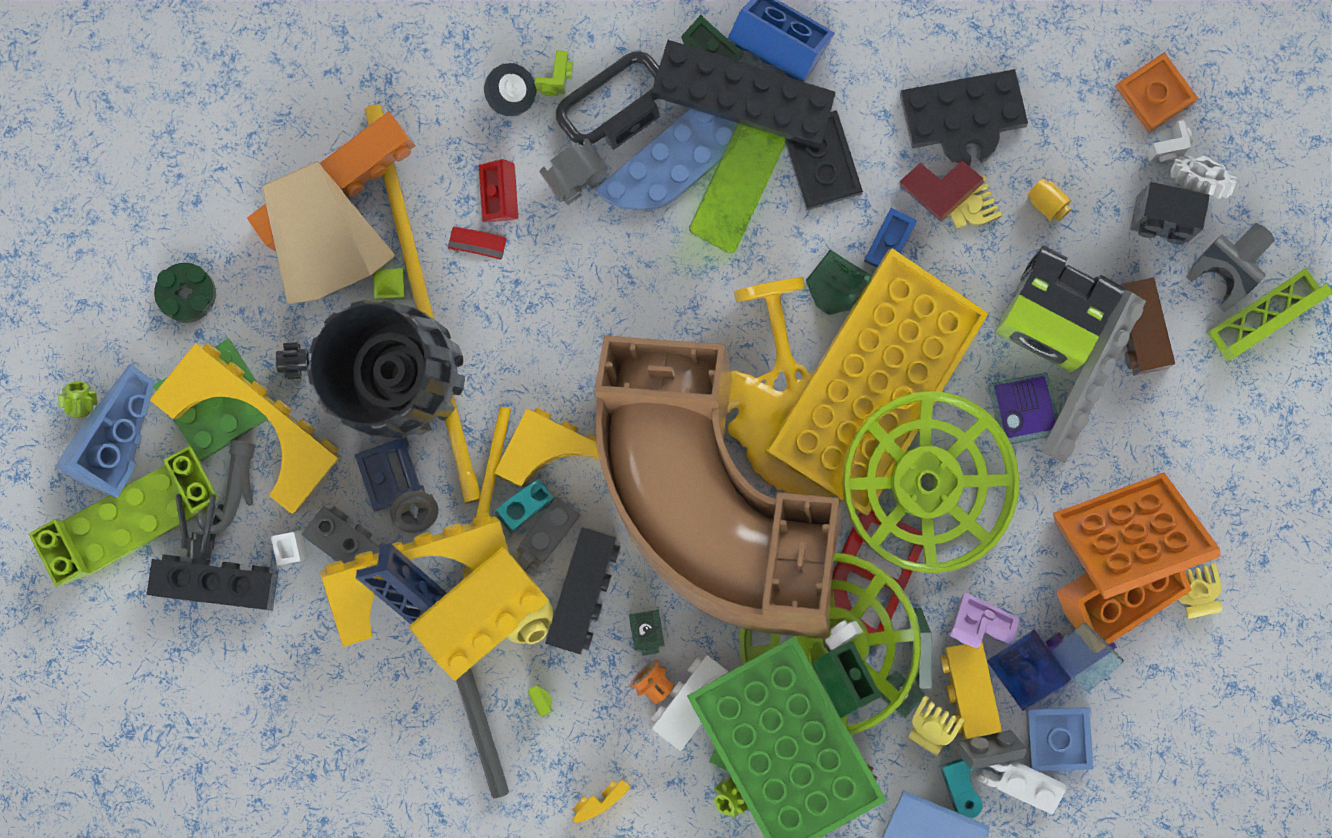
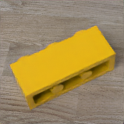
(970, 690)

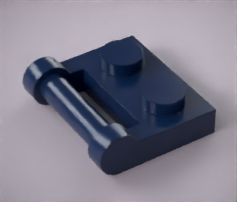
(379, 475)

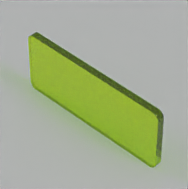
(736, 187)

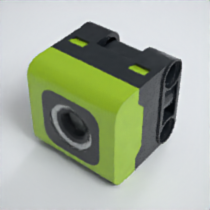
(1058, 310)

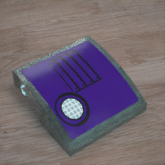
(1024, 407)

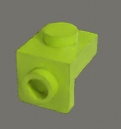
(562, 71)

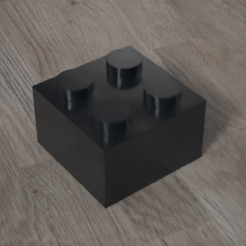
(1169, 213)

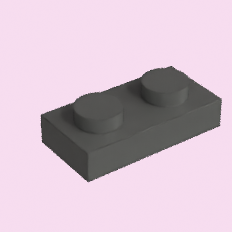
(991, 749)

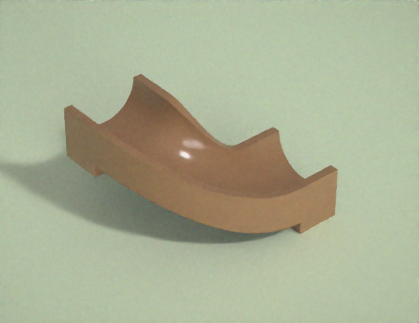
(689, 506)

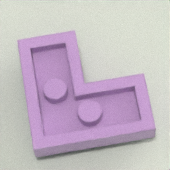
(978, 617)

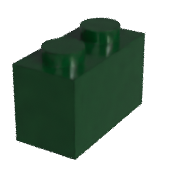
(846, 679)

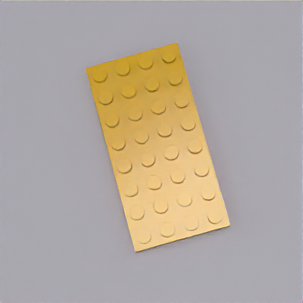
(894, 342)

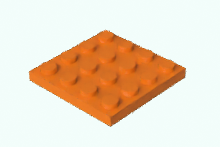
(1135, 535)

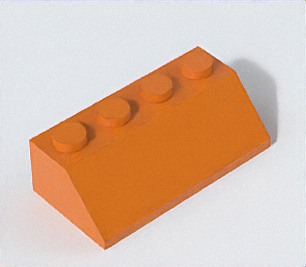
(1121, 612)

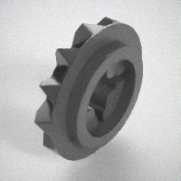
(403, 518)

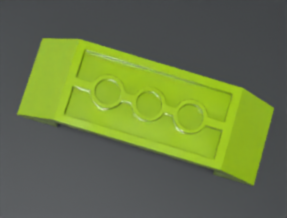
(123, 523)

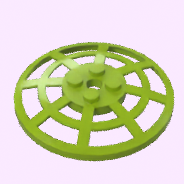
(947, 482)
(816, 647)

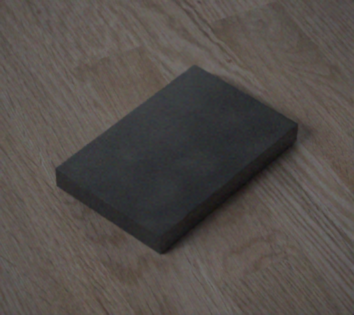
(825, 172)

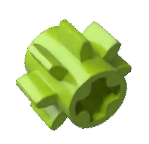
(77, 399)
(729, 799)

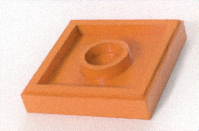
(1156, 92)

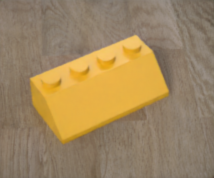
(478, 613)

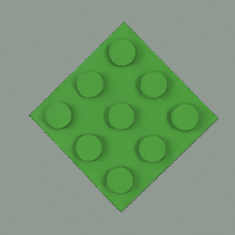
(219, 420)

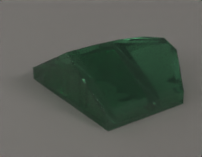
(836, 283)

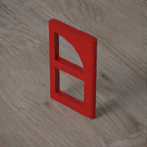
(852, 547)

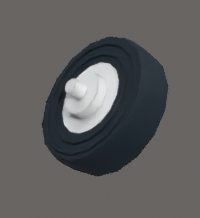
(510, 89)

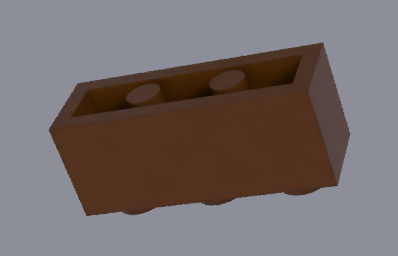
(1149, 340)

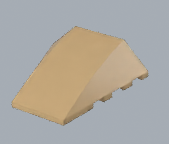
(319, 235)

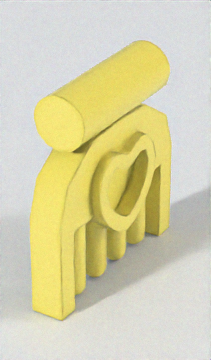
(971, 209)
(1202, 597)
(932, 731)

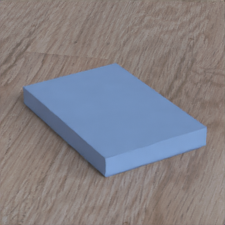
(924, 819)

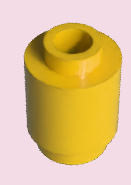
(1050, 200)

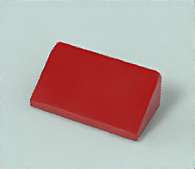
(498, 191)

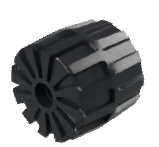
(356, 361)

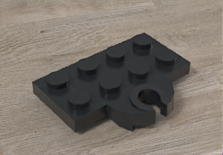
(964, 113)

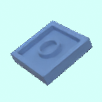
(1059, 739)

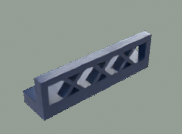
(401, 577)

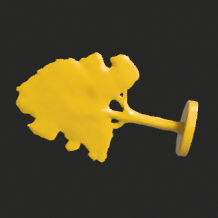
(763, 407)

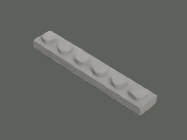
(1093, 377)

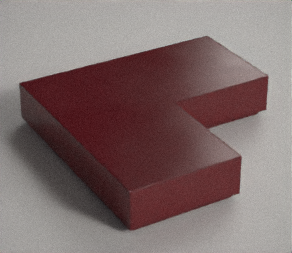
(944, 194)

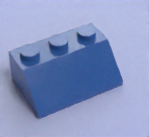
(781, 36)

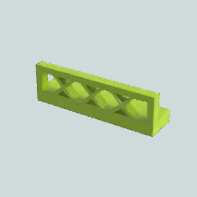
(1279, 320)

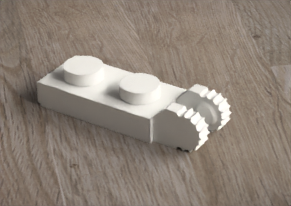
(1024, 784)

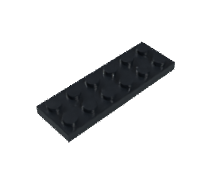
(743, 93)

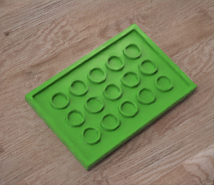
(786, 745)

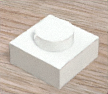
(289, 547)
(843, 633)

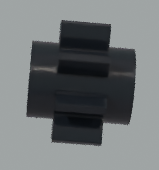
(292, 360)

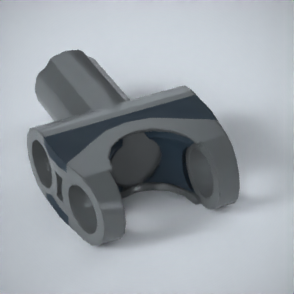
(1235, 263)

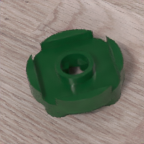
(198, 302)

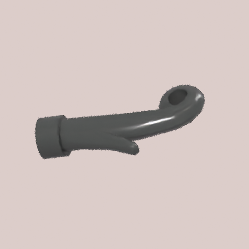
(237, 485)

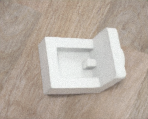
(1169, 150)

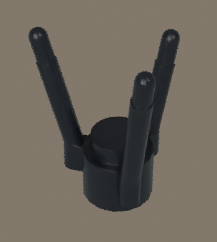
(201, 543)

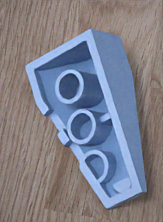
(107, 441)

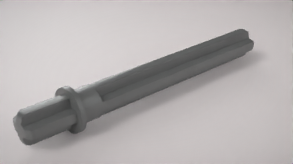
(482, 735)

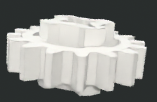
(1203, 176)

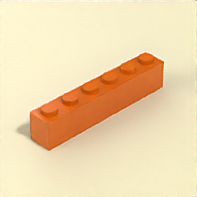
(354, 164)

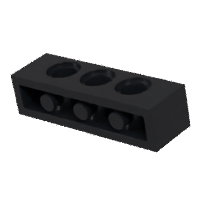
(164, 583)

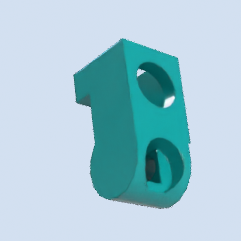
(524, 506)
(960, 788)

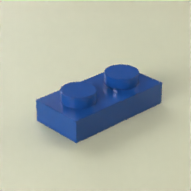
(891, 234)

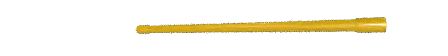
(467, 477)

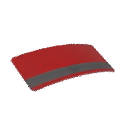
(477, 242)

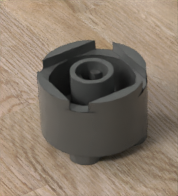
(574, 171)

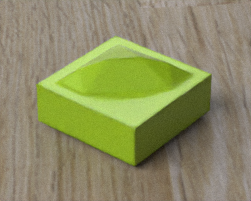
(389, 284)
(541, 699)

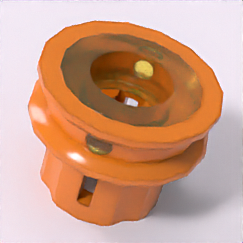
(650, 676)

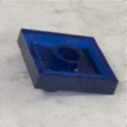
(1028, 670)

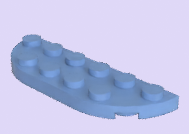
(669, 163)

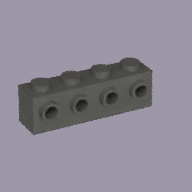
(337, 537)

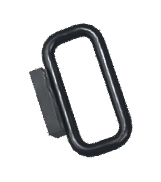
(627, 121)

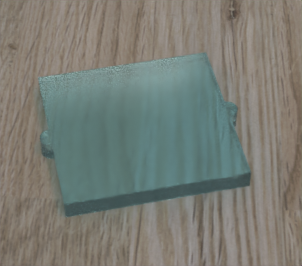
(1086, 657)

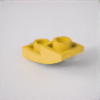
(593, 806)

